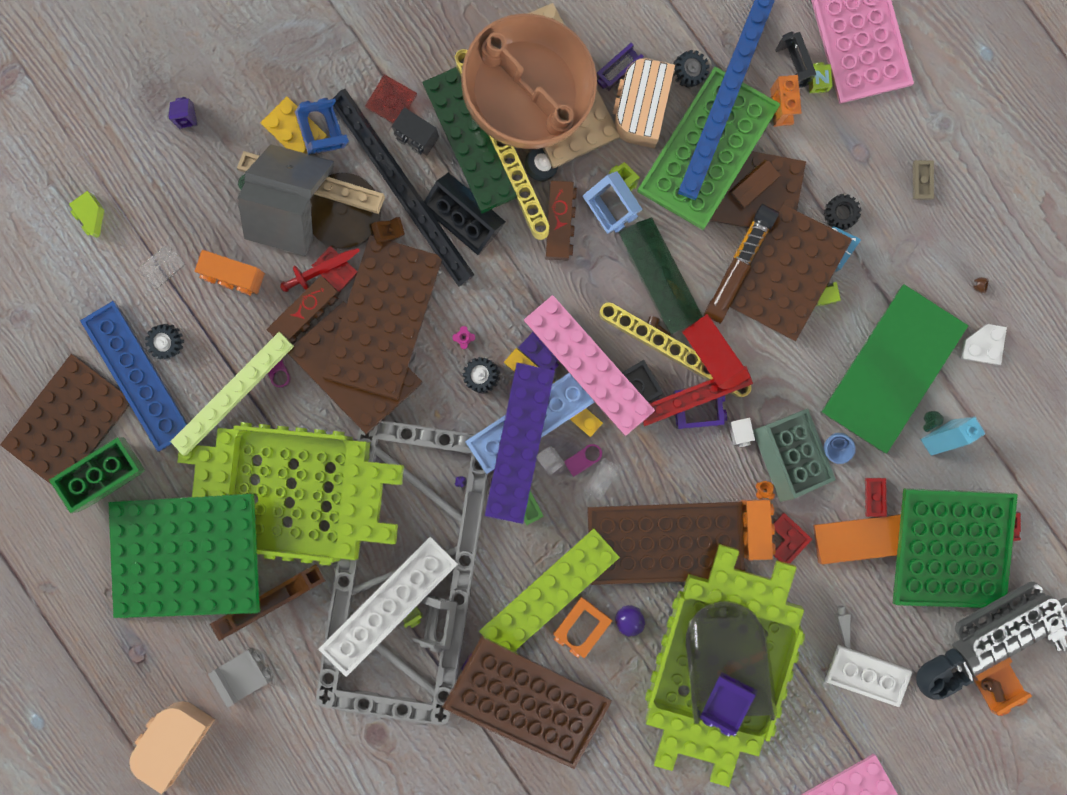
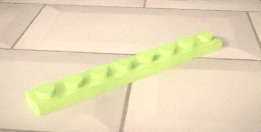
(232, 394)

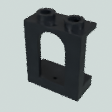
(791, 41)

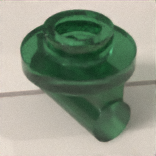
(932, 420)

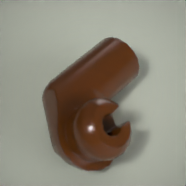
(995, 687)

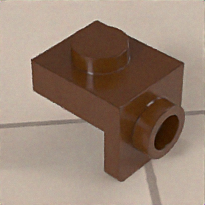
(388, 230)

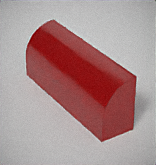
(716, 353)

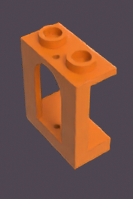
(787, 93)
(561, 632)

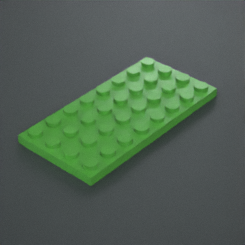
(743, 129)

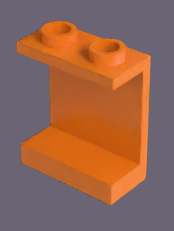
(1010, 684)

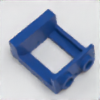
(325, 107)

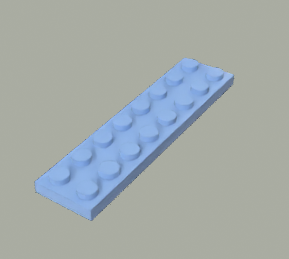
(565, 401)

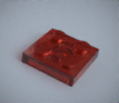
(390, 99)

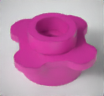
(463, 342)

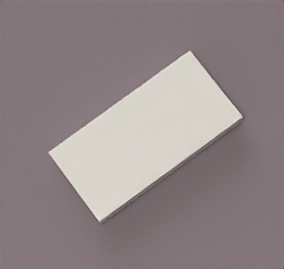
(868, 676)

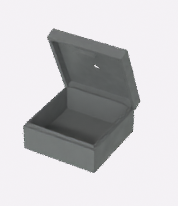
(277, 198)

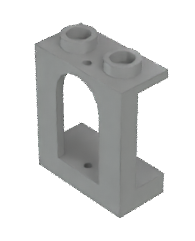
(430, 640)

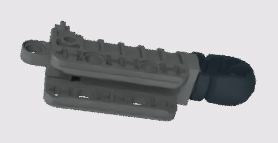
(995, 639)

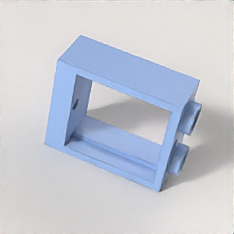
(601, 211)

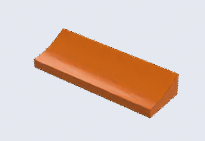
(857, 539)

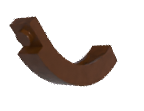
(269, 601)

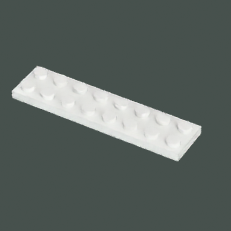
(387, 606)

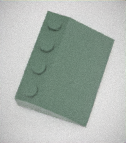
(794, 455)

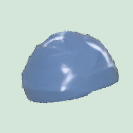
(839, 448)

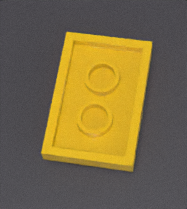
(285, 128)

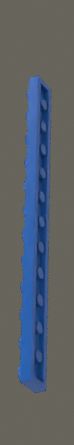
(725, 99)

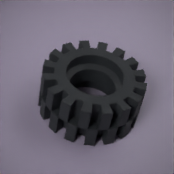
(854, 212)

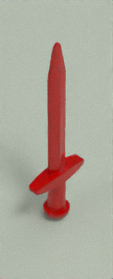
(302, 278)

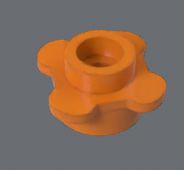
(765, 486)

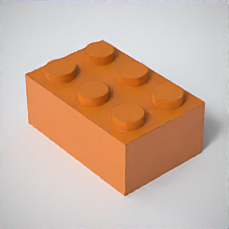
(229, 273)
(758, 529)

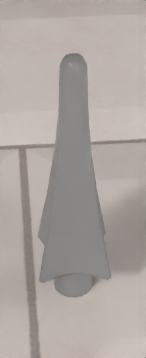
(844, 620)

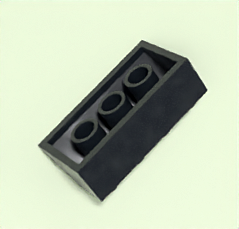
(459, 213)

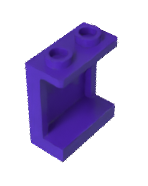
(728, 704)

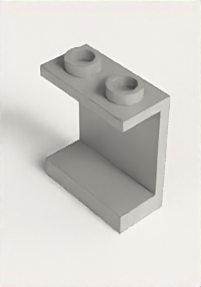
(240, 677)

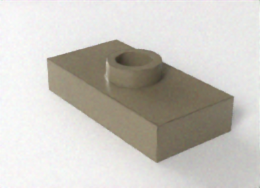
(923, 180)

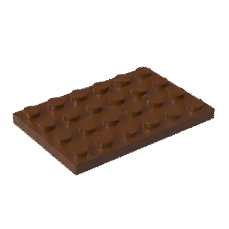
(790, 272)
(66, 419)

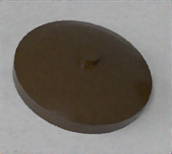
(339, 223)

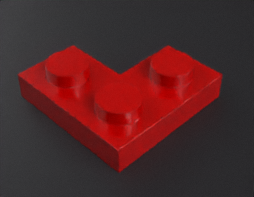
(794, 539)

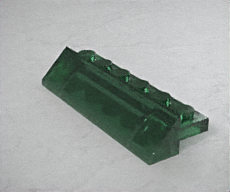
(660, 275)

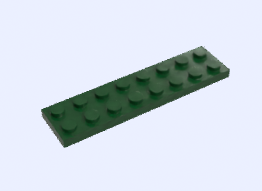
(469, 142)

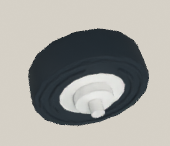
(538, 165)

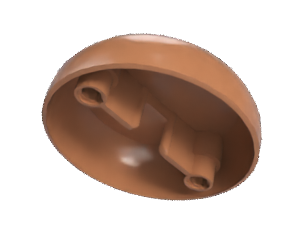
(528, 81)

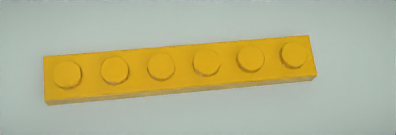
(584, 420)

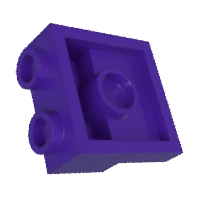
(538, 352)

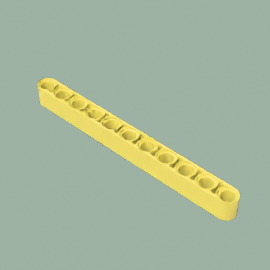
(517, 169)

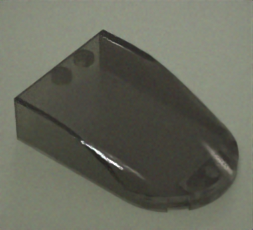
(734, 642)

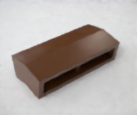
(754, 183)

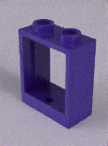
(721, 414)

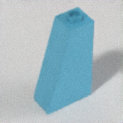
(953, 435)

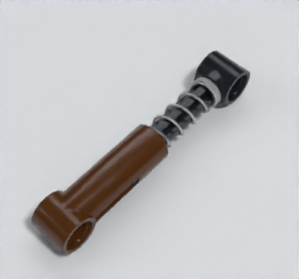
(738, 268)

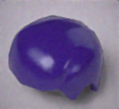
(630, 621)

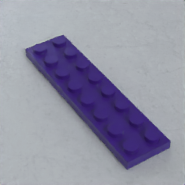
(519, 443)

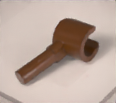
(653, 321)

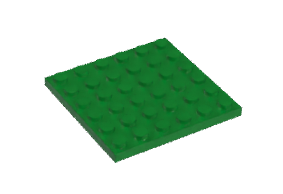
(954, 547)

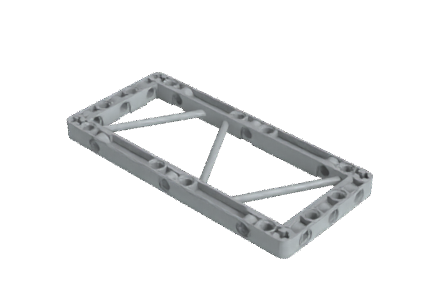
(461, 584)

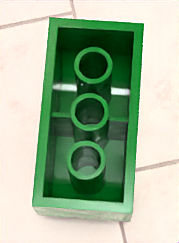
(97, 475)

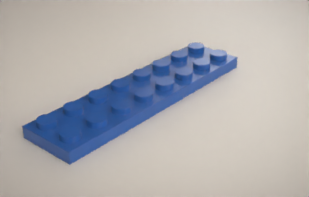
(135, 374)

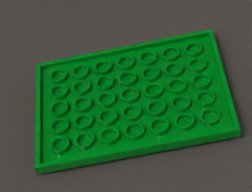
(184, 556)

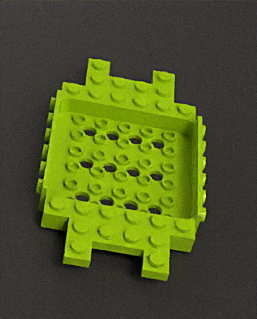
(354, 499)
(674, 711)

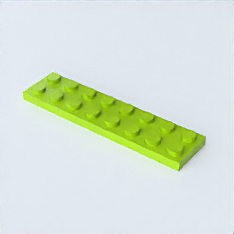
(551, 592)

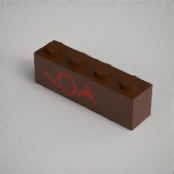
(559, 220)
(305, 310)

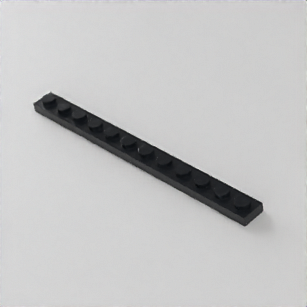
(402, 188)

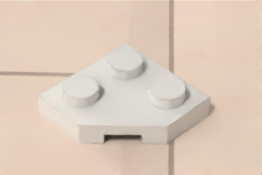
(985, 345)

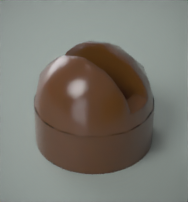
(982, 284)

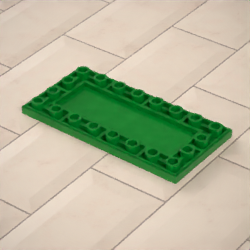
(894, 369)

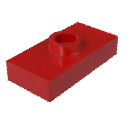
(875, 497)

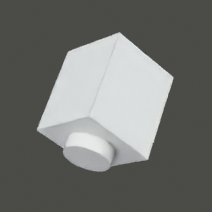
(741, 432)

